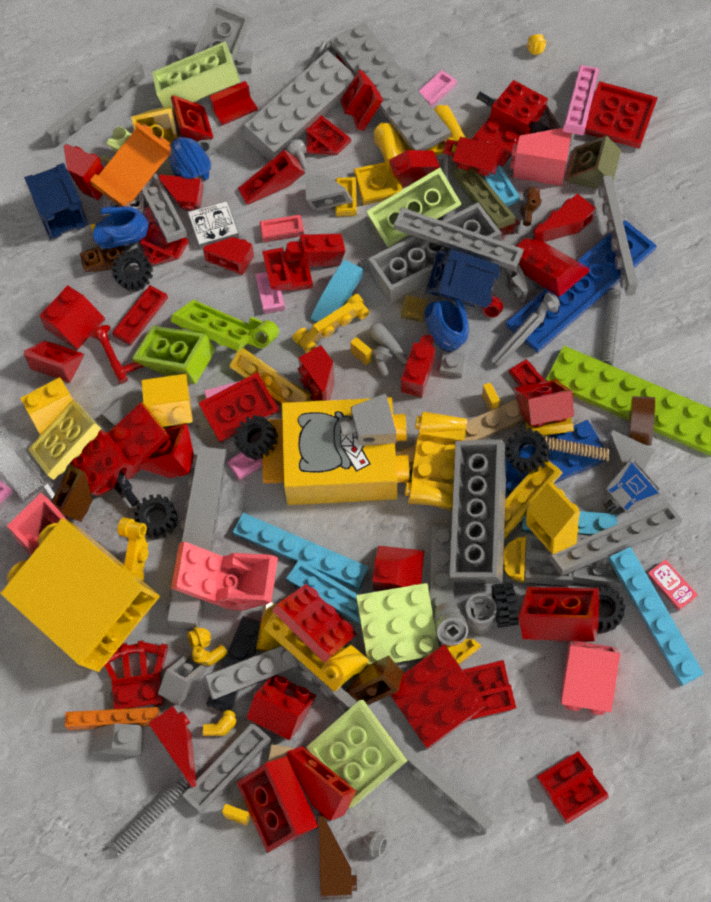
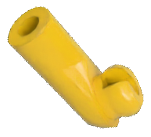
(208, 658)
(223, 726)

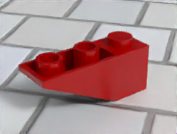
(568, 220)

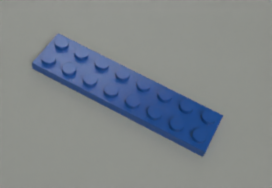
(585, 292)

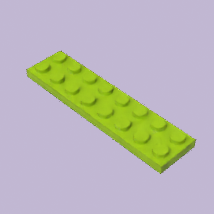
(613, 391)

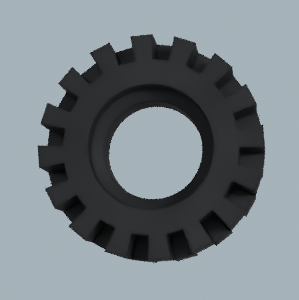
(126, 259)
(246, 432)
(522, 440)
(157, 504)
(507, 607)
(617, 609)

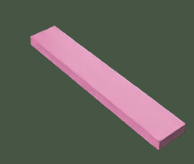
(581, 100)

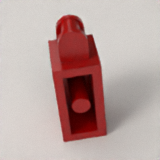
(474, 155)
(316, 250)
(418, 367)

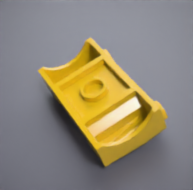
(392, 143)
(435, 460)
(333, 672)

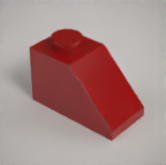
(413, 165)
(184, 191)
(230, 254)

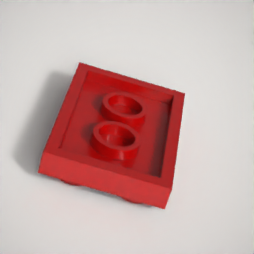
(236, 403)

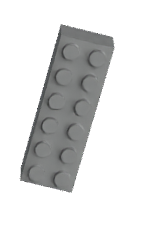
(298, 106)
(410, 262)
(478, 512)

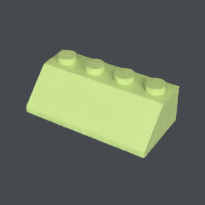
(196, 75)
(427, 196)

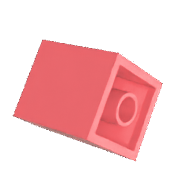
(541, 156)
(589, 677)

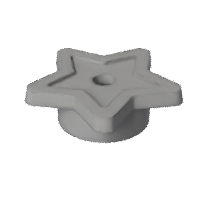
(206, 145)

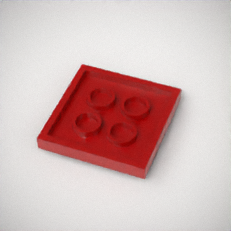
(620, 114)
(315, 622)
(437, 696)

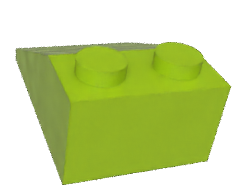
(175, 352)

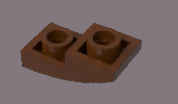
(100, 260)
(642, 419)

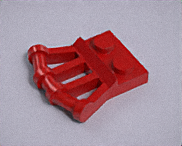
(138, 690)

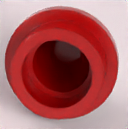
(494, 309)

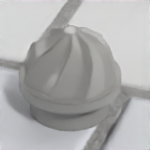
(375, 843)

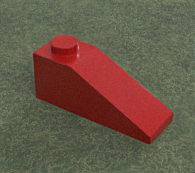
(273, 177)
(177, 739)
(322, 786)

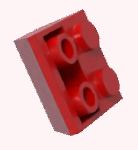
(82, 169)
(317, 373)
(281, 706)

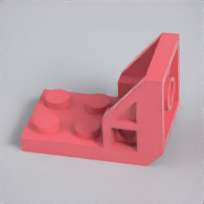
(32, 521)
(227, 581)

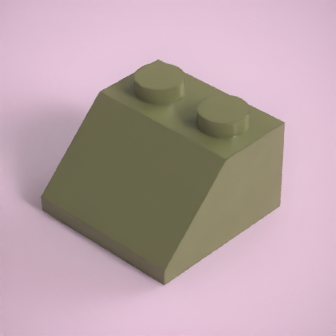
(592, 162)

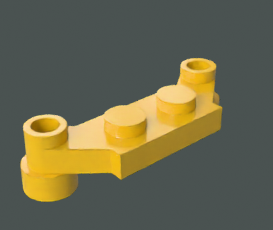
(326, 327)
(137, 546)

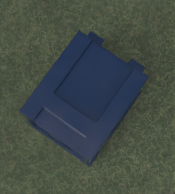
(56, 201)
(462, 278)

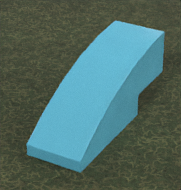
(338, 290)

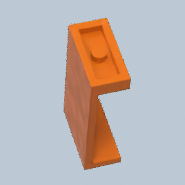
(132, 166)

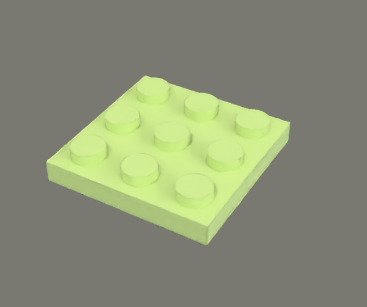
(397, 623)
(358, 750)

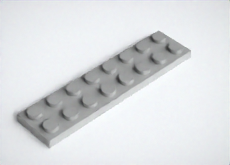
(401, 100)

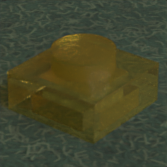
(413, 308)

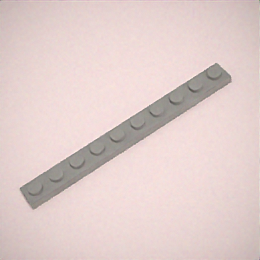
(419, 768)

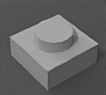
(452, 364)

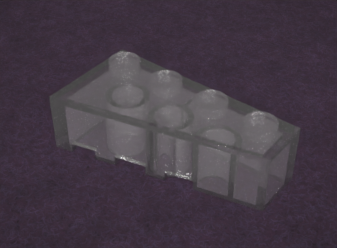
(20, 473)

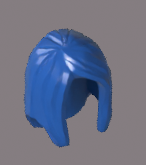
(188, 159)
(120, 227)
(447, 324)

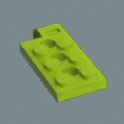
(225, 328)

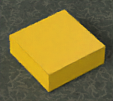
(361, 351)
(490, 396)
(236, 814)

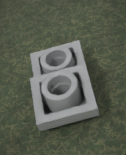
(518, 283)

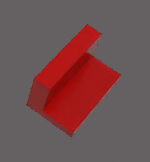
(232, 103)

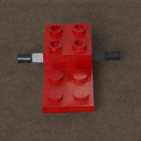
(511, 115)
(116, 454)

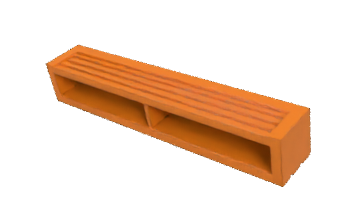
(97, 718)

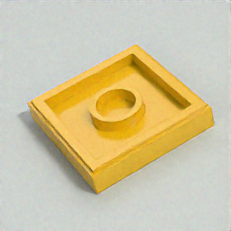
(376, 183)

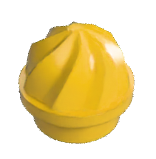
(536, 44)
(199, 637)

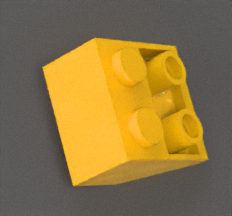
(553, 519)

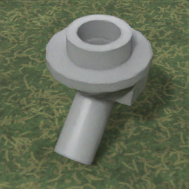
(297, 149)
(549, 303)
(381, 355)

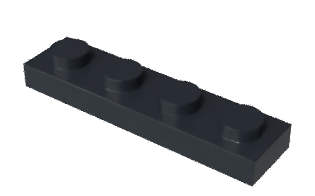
(241, 648)

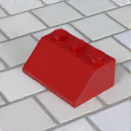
(549, 266)
(560, 614)
(277, 804)

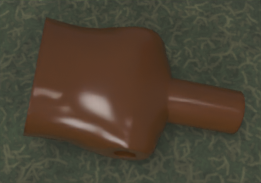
(530, 204)

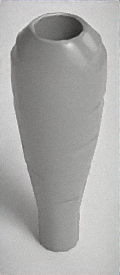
(386, 340)

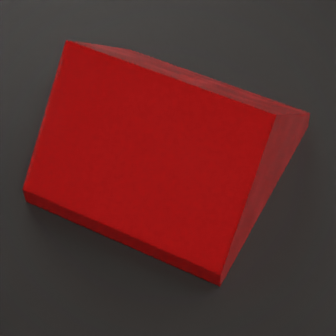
(191, 119)
(53, 360)

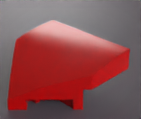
(325, 138)
(158, 250)

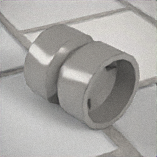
(480, 612)
(450, 623)

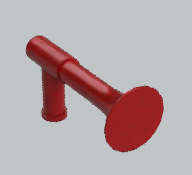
(120, 371)

